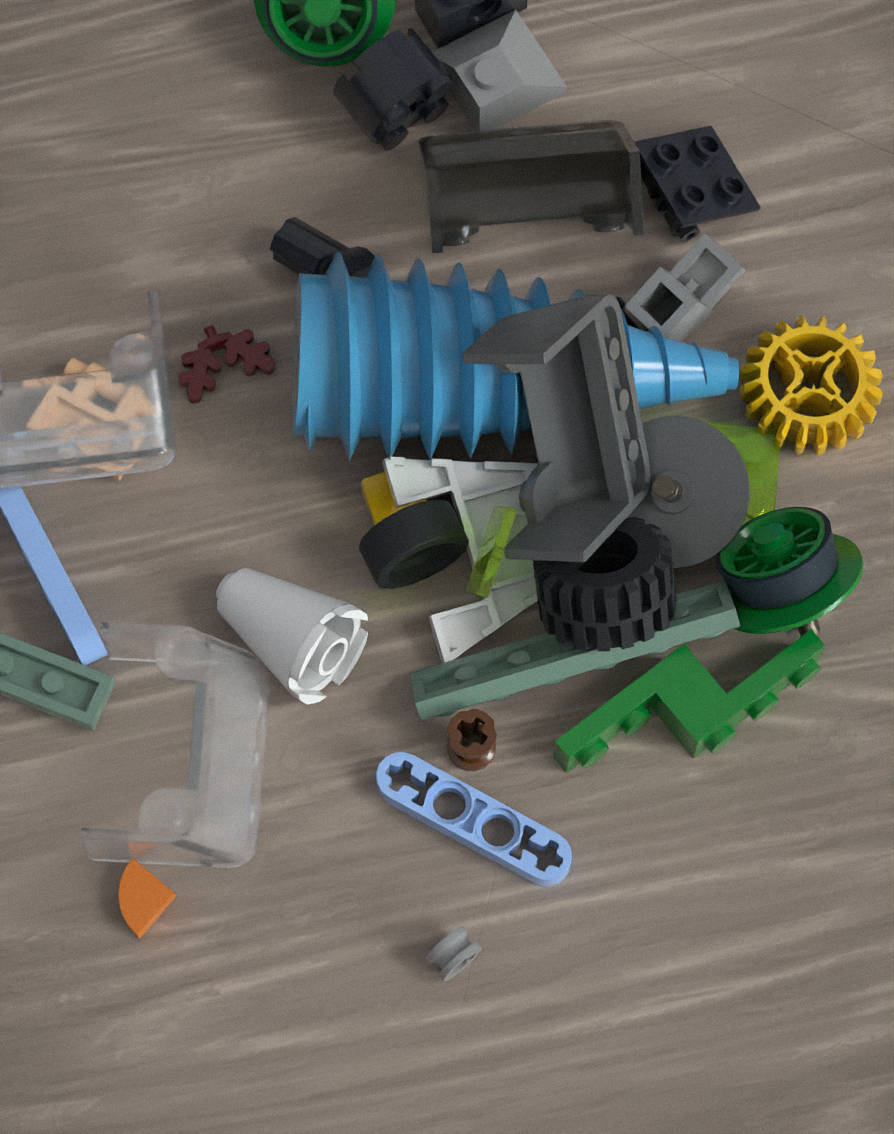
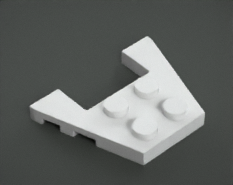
(474, 493)

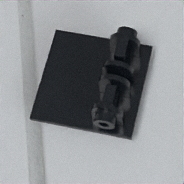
(693, 180)

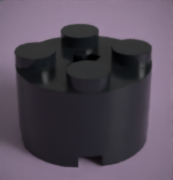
(394, 88)

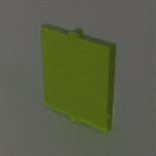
(491, 551)

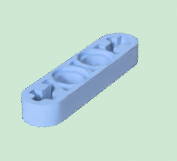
(51, 576)
(478, 811)

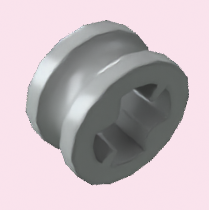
(453, 953)

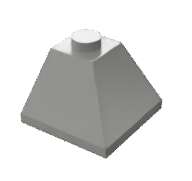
(499, 72)

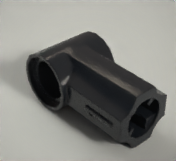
(312, 251)

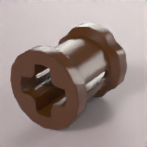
(476, 755)

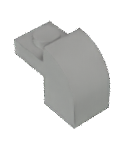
(684, 297)

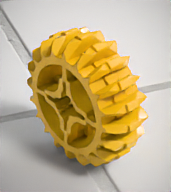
(786, 354)

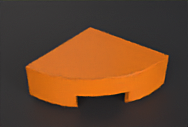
(142, 898)

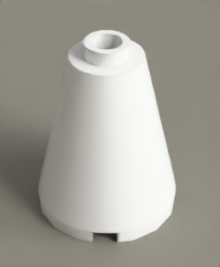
(293, 630)

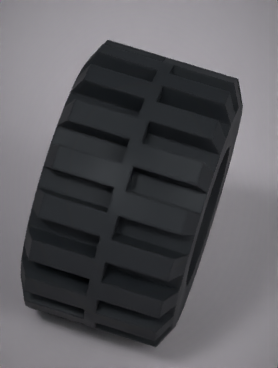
(612, 596)

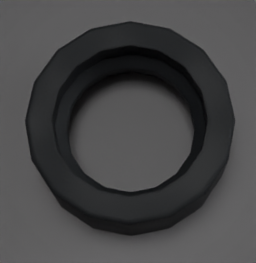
(413, 544)

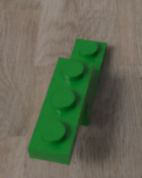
(689, 703)

